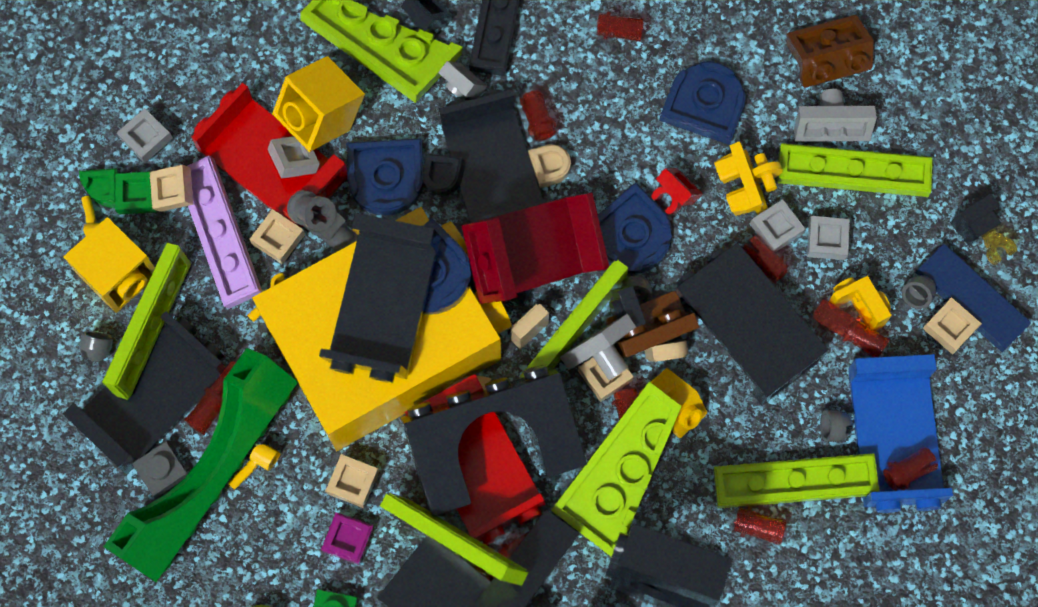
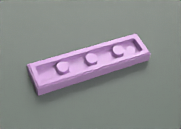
(221, 236)

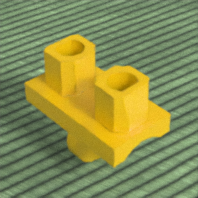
(738, 165)

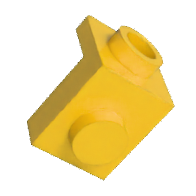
(869, 303)
(692, 405)

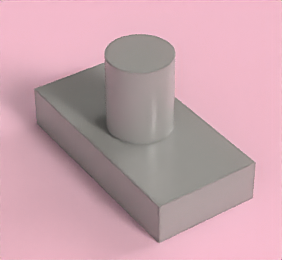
(834, 121)
(601, 348)

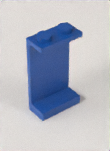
(894, 421)

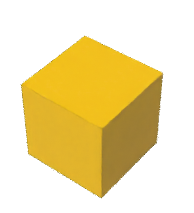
(318, 103)
(111, 264)

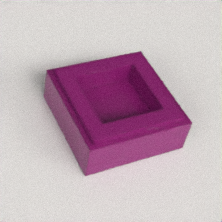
(347, 538)

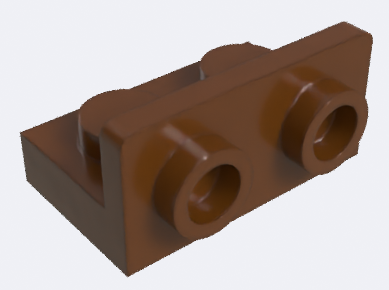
(831, 50)
(664, 321)

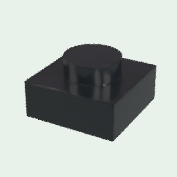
(427, 14)
(625, 303)

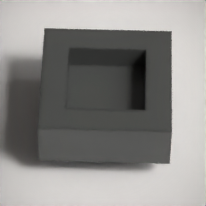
(160, 470)

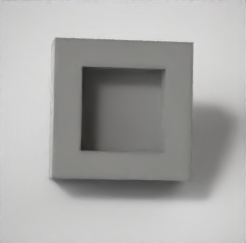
(461, 80)
(144, 135)
(292, 157)
(777, 226)
(828, 238)

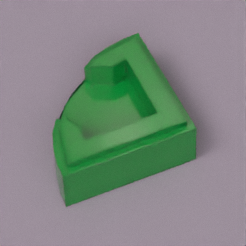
(100, 185)

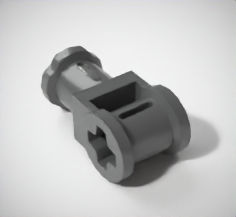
(322, 220)

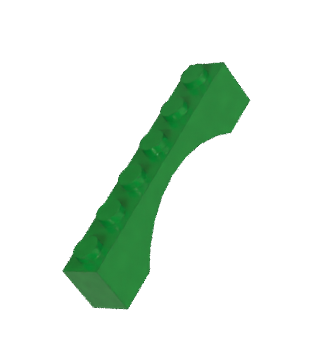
(156, 532)

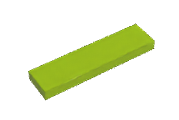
(855, 170)
(580, 317)
(146, 322)
(795, 480)
(455, 539)

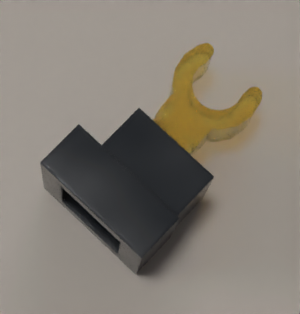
(980, 223)

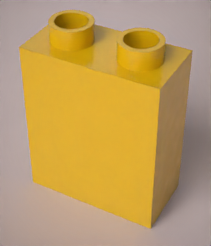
(447, 348)

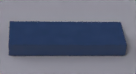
(955, 279)

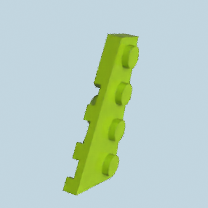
(389, 50)
(615, 478)

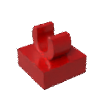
(678, 187)

